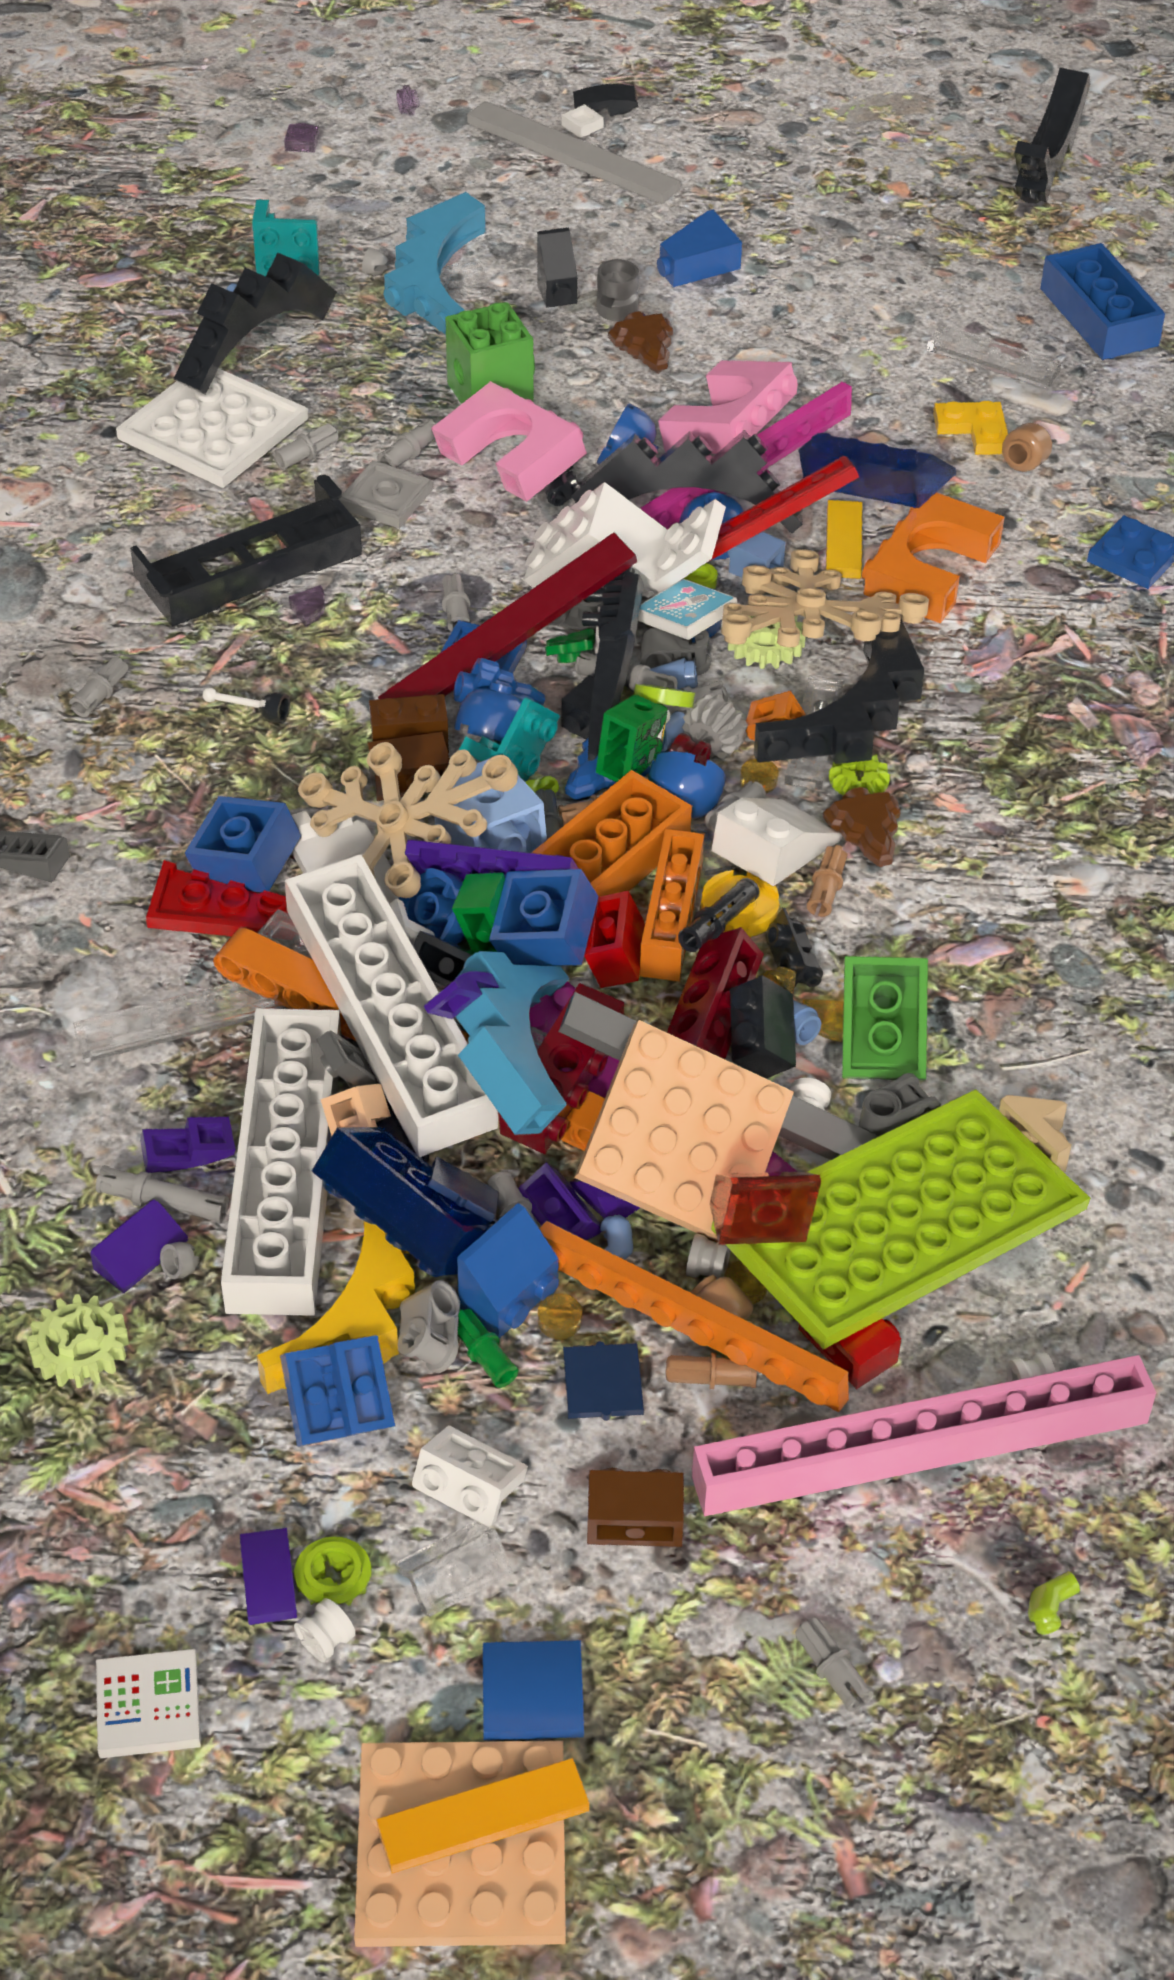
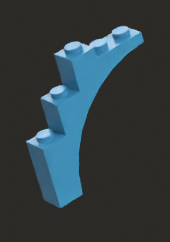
(429, 245)
(501, 1042)

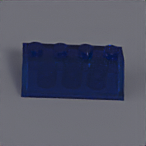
(884, 471)
(392, 1191)

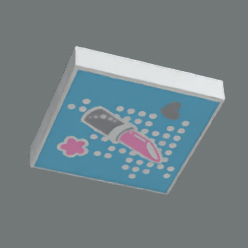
(684, 609)

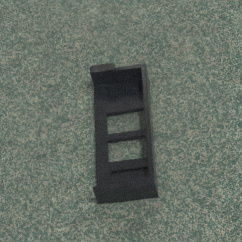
(313, 538)

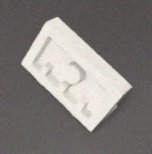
(467, 1474)

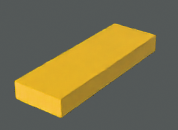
(844, 538)

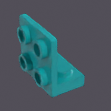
(286, 236)
(523, 741)

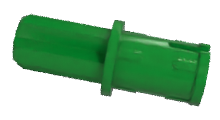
(485, 1349)

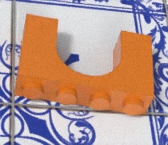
(935, 525)

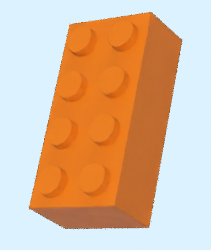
(620, 833)

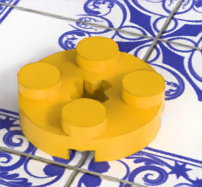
(757, 915)

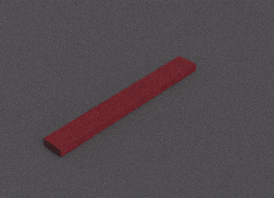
(519, 619)

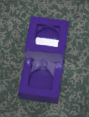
(460, 994)
(198, 1144)
(268, 1576)

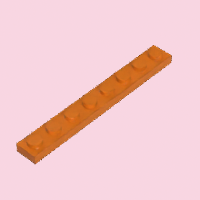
(699, 1319)

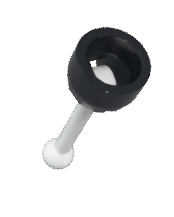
(272, 706)

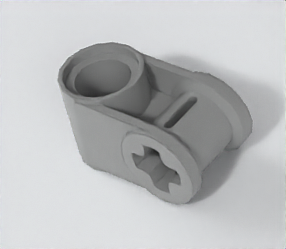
(430, 1326)

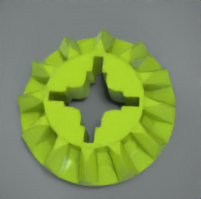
(875, 777)
(342, 1555)

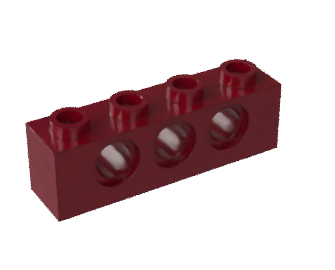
(704, 1005)
(560, 1052)

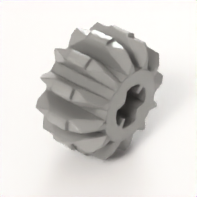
(717, 724)

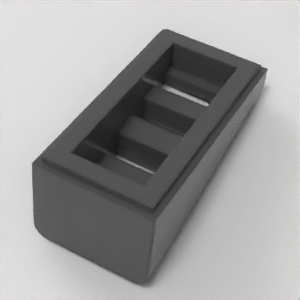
(46, 857)

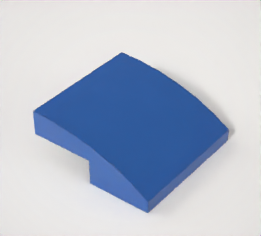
(337, 1390)
(532, 1690)

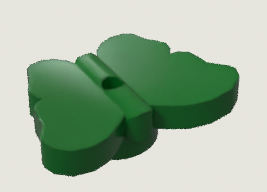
(570, 646)

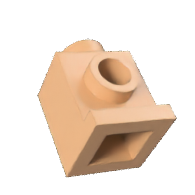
(356, 1107)

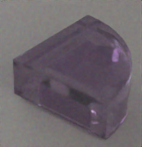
(308, 604)

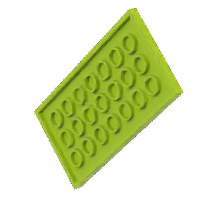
(913, 1217)

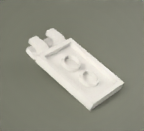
(346, 842)

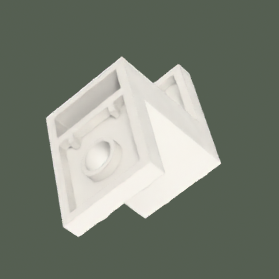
(661, 553)

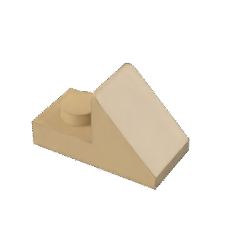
(1041, 1124)

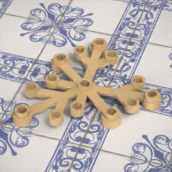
(869, 615)
(400, 815)

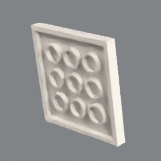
(213, 432)

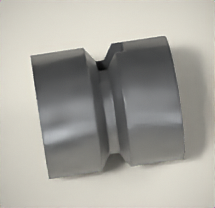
(617, 289)

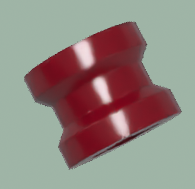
(684, 743)

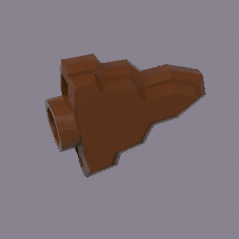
(644, 338)
(867, 822)

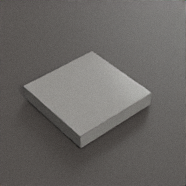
(386, 494)

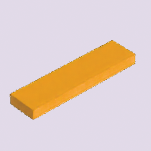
(482, 1815)

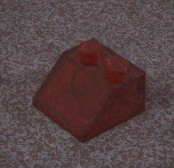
(763, 1206)

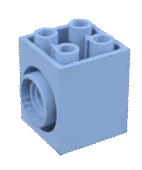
(512, 818)

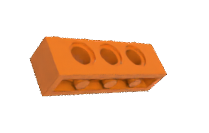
(671, 904)

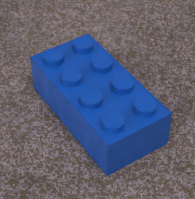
(1102, 301)

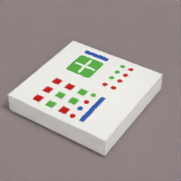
(147, 1703)

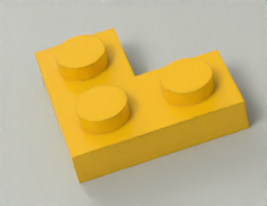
(980, 419)

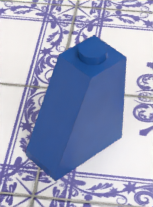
(700, 251)

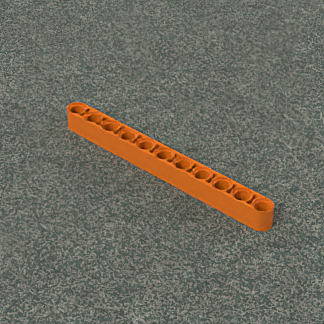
(297, 984)

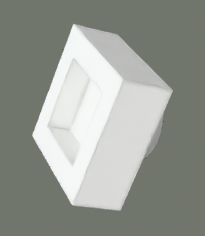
(582, 121)

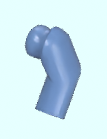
(618, 1235)

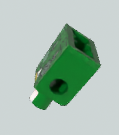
(631, 737)

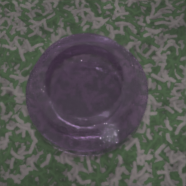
(407, 100)

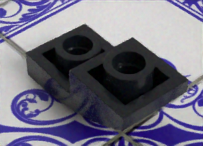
(614, 97)

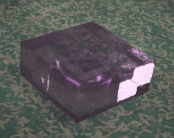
(301, 138)

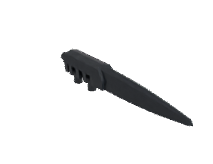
(617, 634)

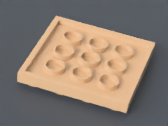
(676, 1124)
(476, 1897)

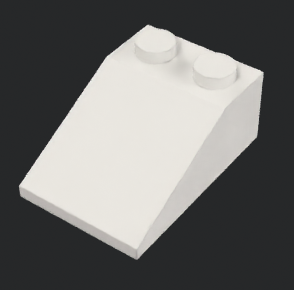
(770, 837)

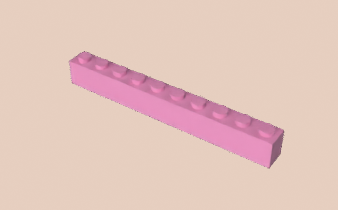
(921, 1435)

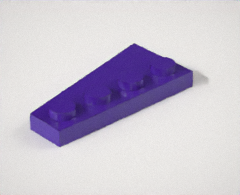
(476, 860)

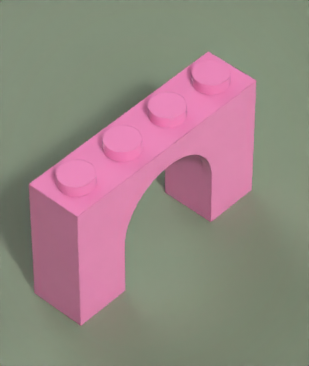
(742, 398)
(497, 412)

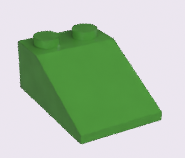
(884, 1017)

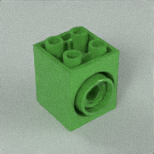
(486, 348)

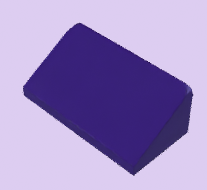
(558, 1203)
(136, 1246)

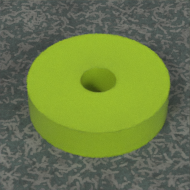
(665, 695)

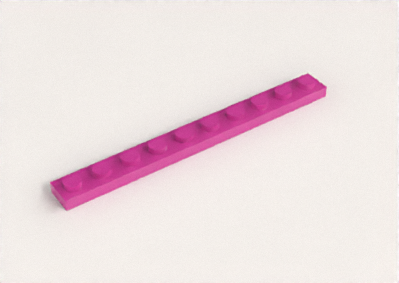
(780, 441)

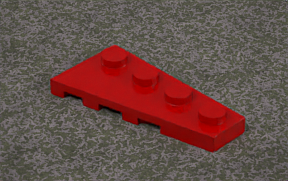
(207, 906)

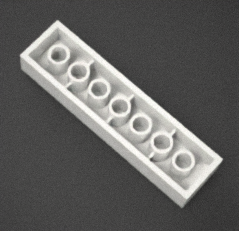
(382, 998)
(276, 1197)

